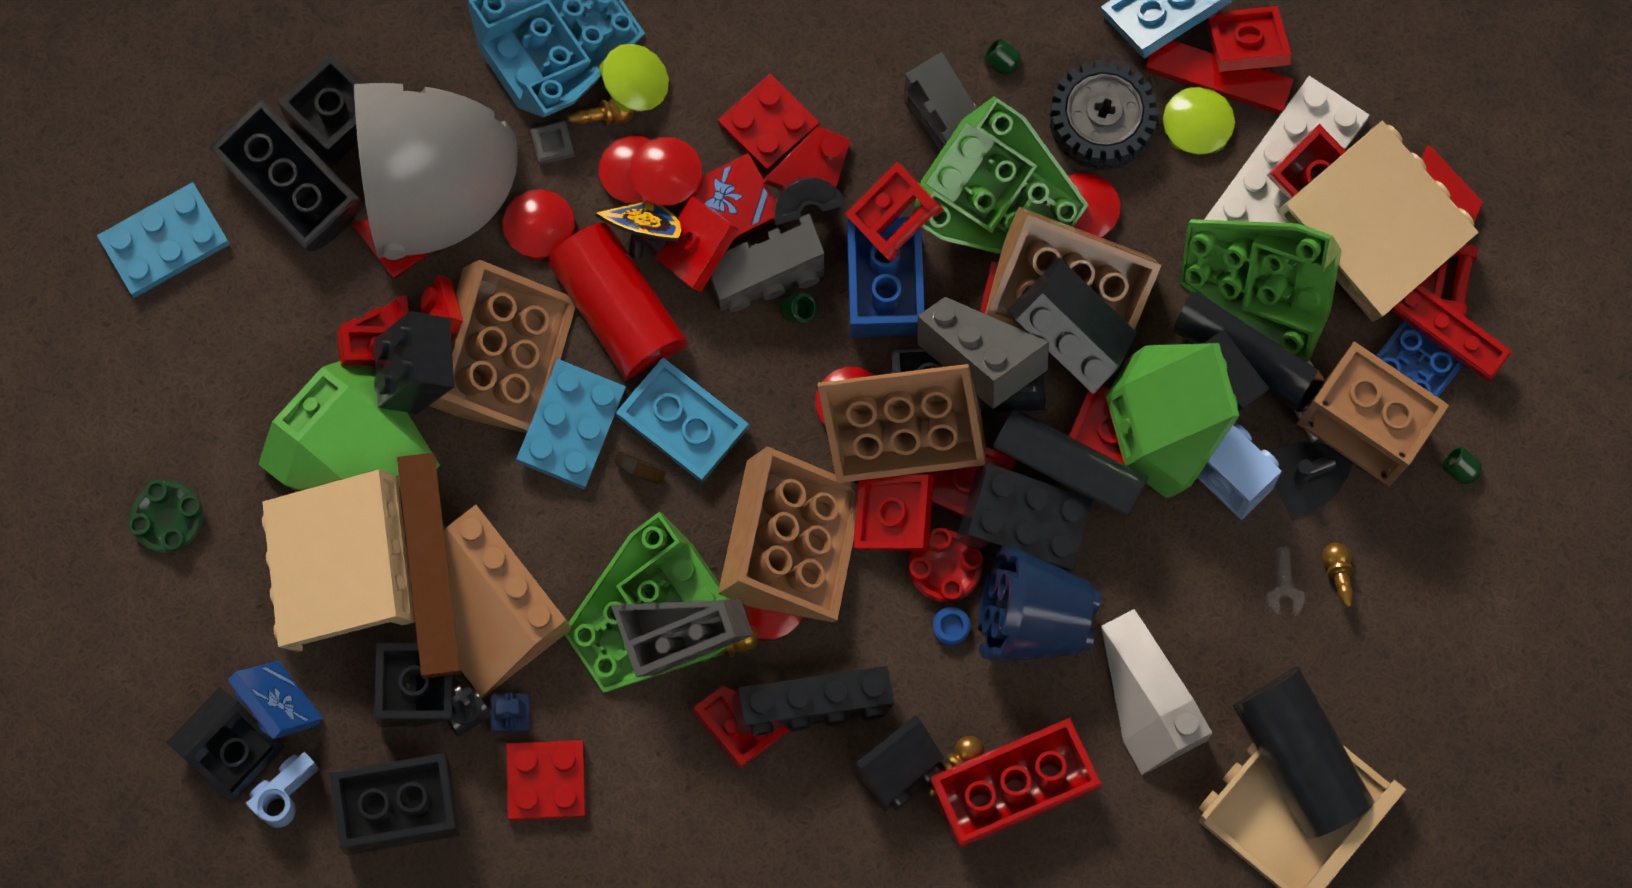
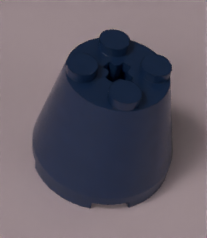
(1034, 609)

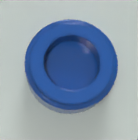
(951, 626)

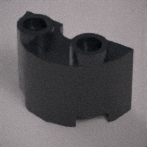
(801, 192)

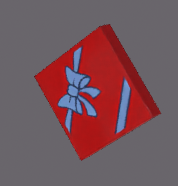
(738, 195)

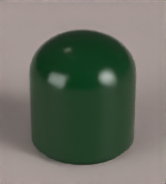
(1004, 58)
(798, 308)
(1465, 468)

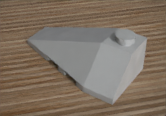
(1151, 700)

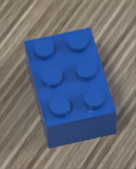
(884, 293)

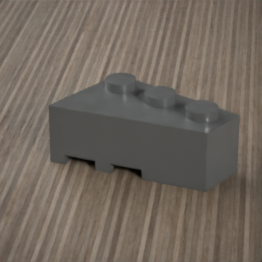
(937, 98)
(769, 267)
(997, 353)
(678, 632)

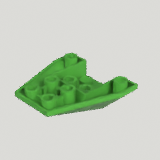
(989, 172)
(1265, 275)
(1172, 412)
(338, 431)
(649, 567)

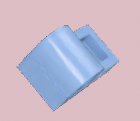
(293, 774)

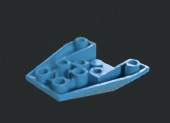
(550, 48)

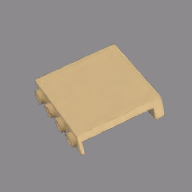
(1384, 217)
(337, 559)
(1264, 832)

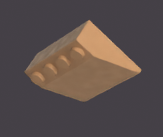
(1035, 242)
(504, 346)
(903, 423)
(790, 538)
(496, 604)

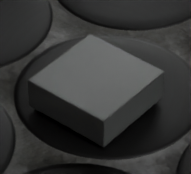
(552, 142)

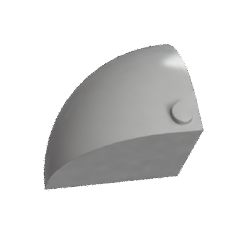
(429, 166)

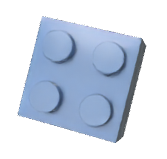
(1240, 472)

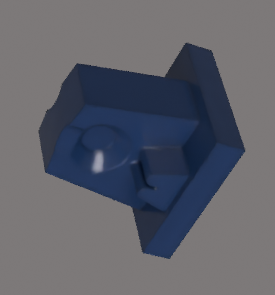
(510, 712)

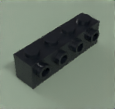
(812, 701)

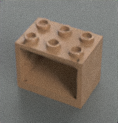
(1373, 414)

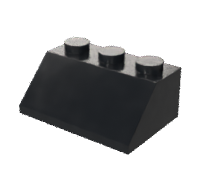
(1076, 322)

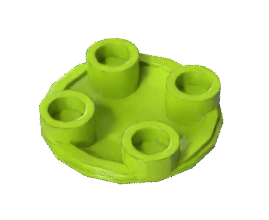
(634, 78)
(1198, 121)

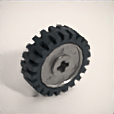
(1109, 139)

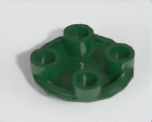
(166, 516)

